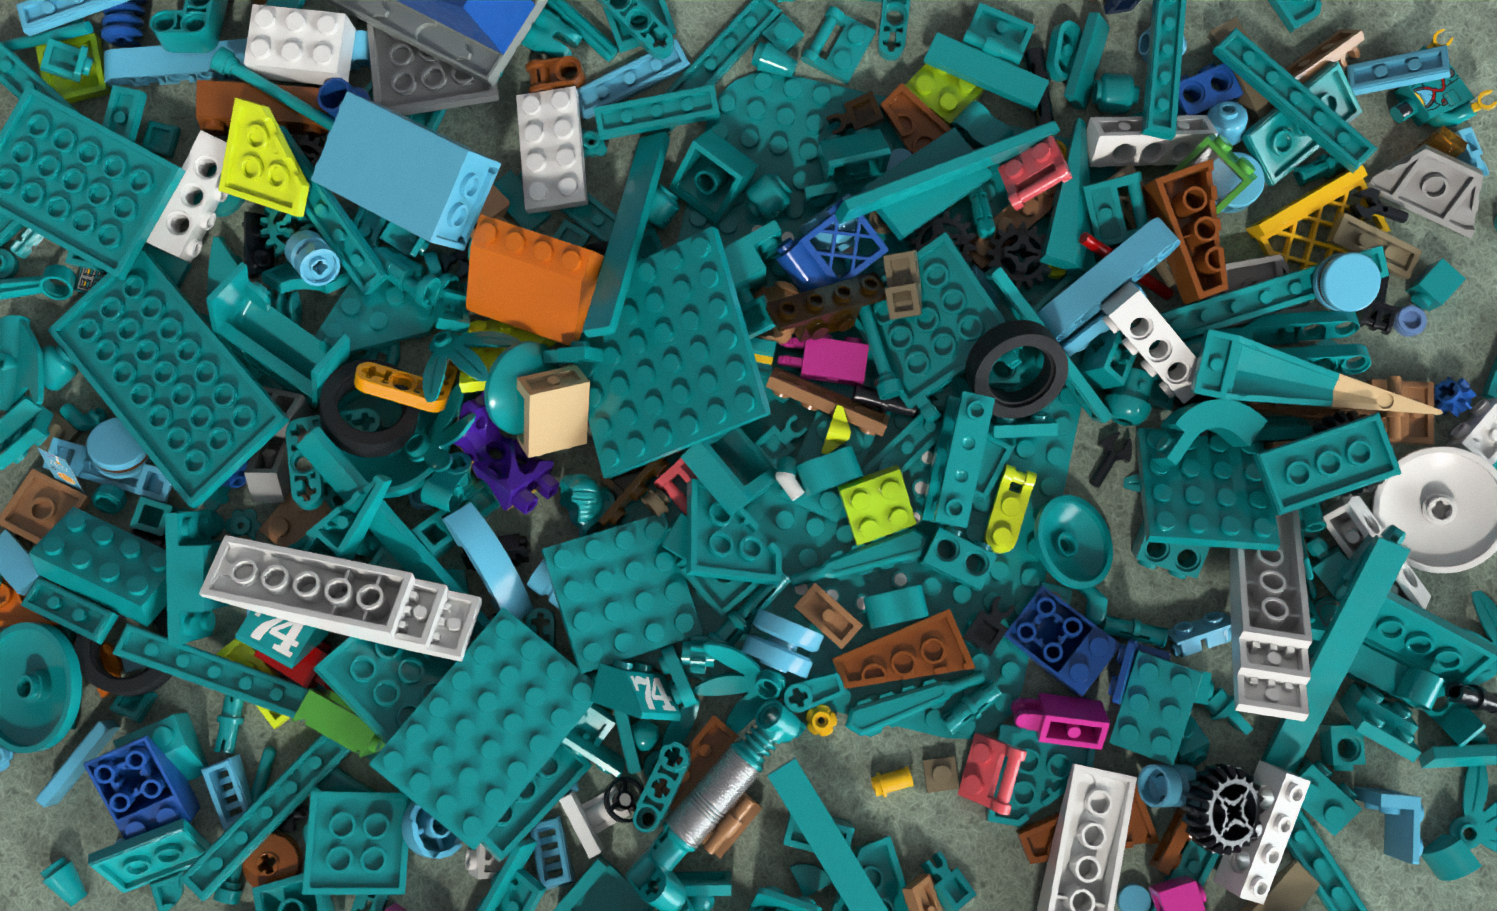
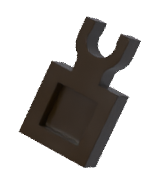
(861, 113)

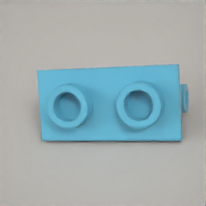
(1213, 628)

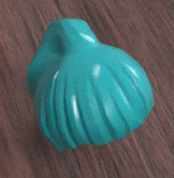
(585, 501)

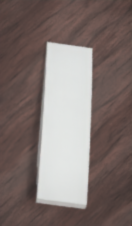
(343, 597)
(1271, 626)
(1088, 841)

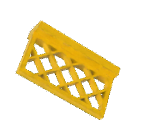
(1305, 205)

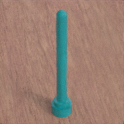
(226, 63)
(888, 384)
(230, 890)

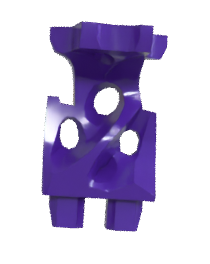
(507, 478)

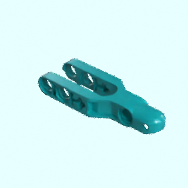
(1291, 330)

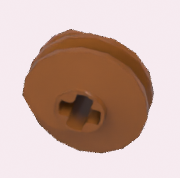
(287, 855)

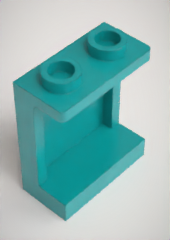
(602, 890)

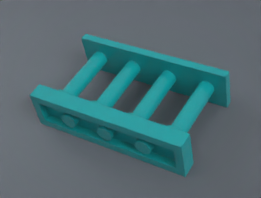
(957, 459)

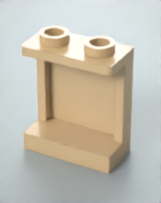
(554, 410)

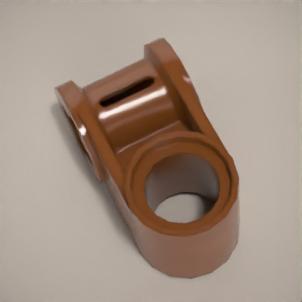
(553, 72)

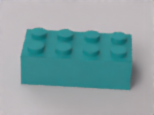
(104, 565)

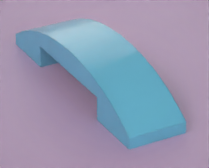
(148, 483)
(489, 560)

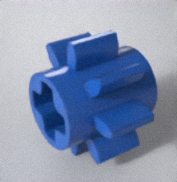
(1453, 396)

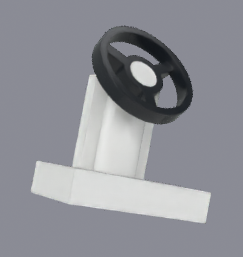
(600, 812)

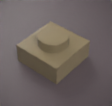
(61, 429)
(940, 774)

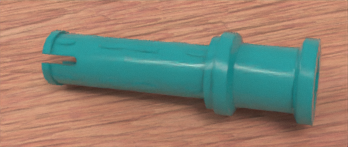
(739, 621)

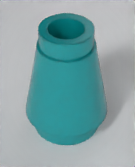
(773, 60)
(64, 881)

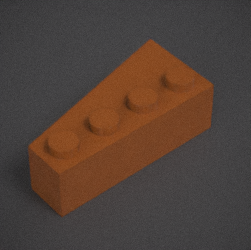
(217, 99)
(1189, 210)

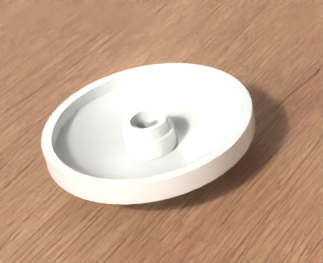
(1443, 506)

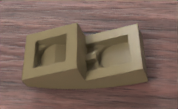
(903, 284)

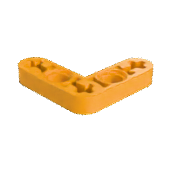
(376, 386)

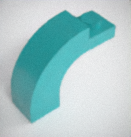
(1227, 418)

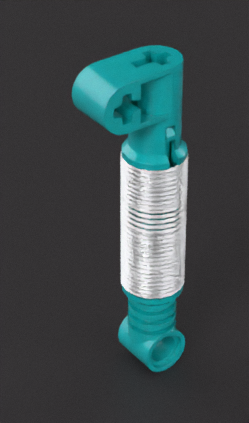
(707, 805)

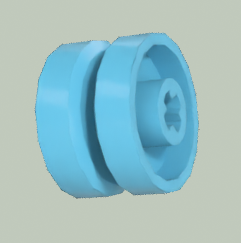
(782, 644)

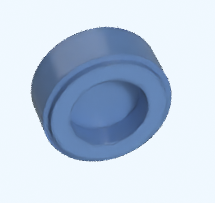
(1410, 321)

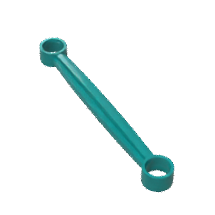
(41, 284)

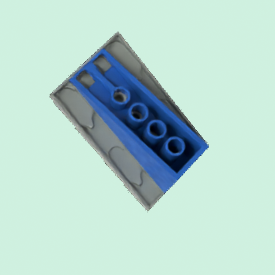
(466, 34)

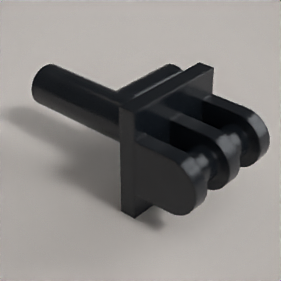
(1378, 314)

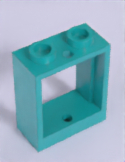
(720, 479)

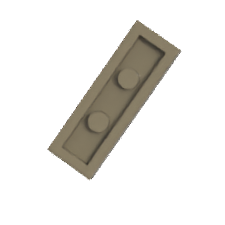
(1355, 235)

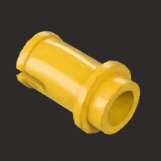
(891, 781)

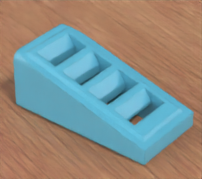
(218, 794)
(566, 864)

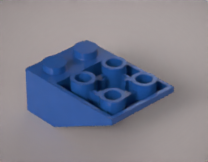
(1062, 641)
(142, 787)

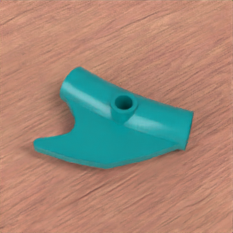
(19, 362)

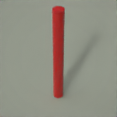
(1147, 280)

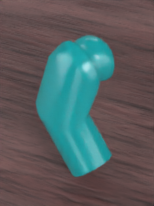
(82, 421)
(1096, 605)

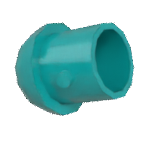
(1130, 402)

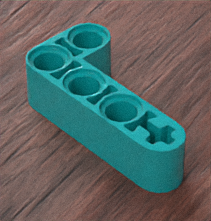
(191, 29)
(1410, 685)

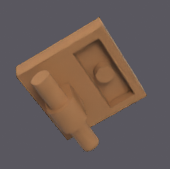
(1405, 426)
(731, 825)

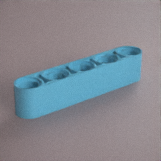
(1124, 264)

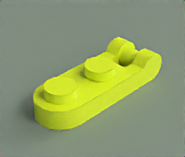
(1008, 509)

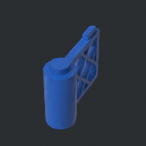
(807, 266)

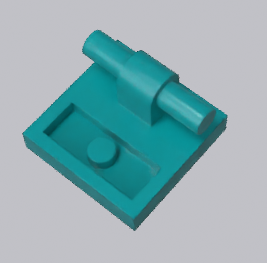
(998, 34)

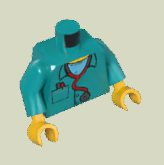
(1438, 101)

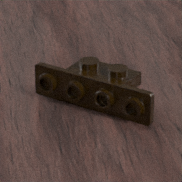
(826, 307)
(631, 487)

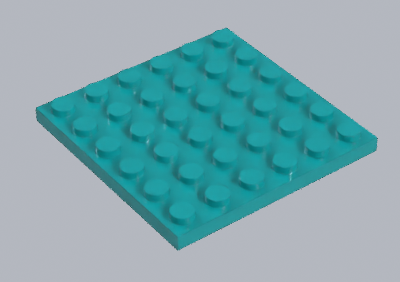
(676, 361)

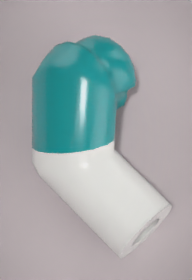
(786, 476)

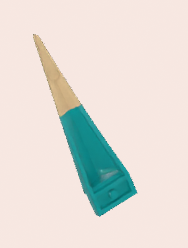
(1249, 371)

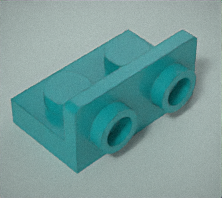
(1030, 426)

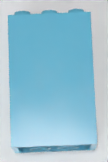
(405, 172)

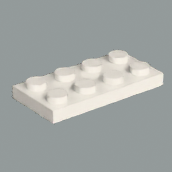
(551, 150)

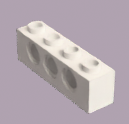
(1120, 141)
(166, 234)
(1130, 304)
(1350, 524)
(1253, 870)

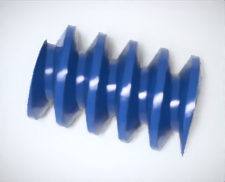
(120, 24)

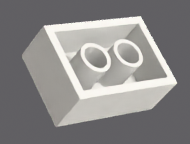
(299, 44)

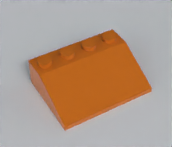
(530, 280)

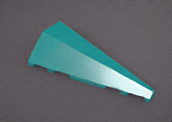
(1070, 212)
(346, 526)

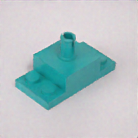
(747, 259)
(187, 565)

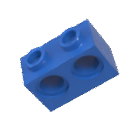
(1203, 93)

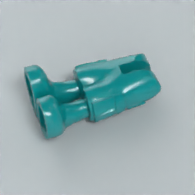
(542, 33)
(413, 277)

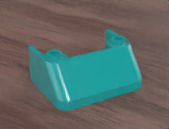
(271, 341)

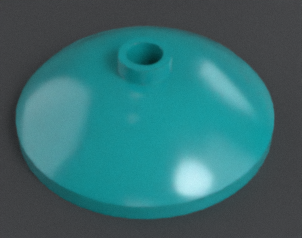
(501, 395)
(1073, 542)

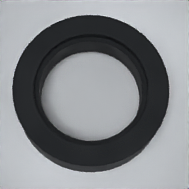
(1003, 339)
(353, 440)
(94, 671)

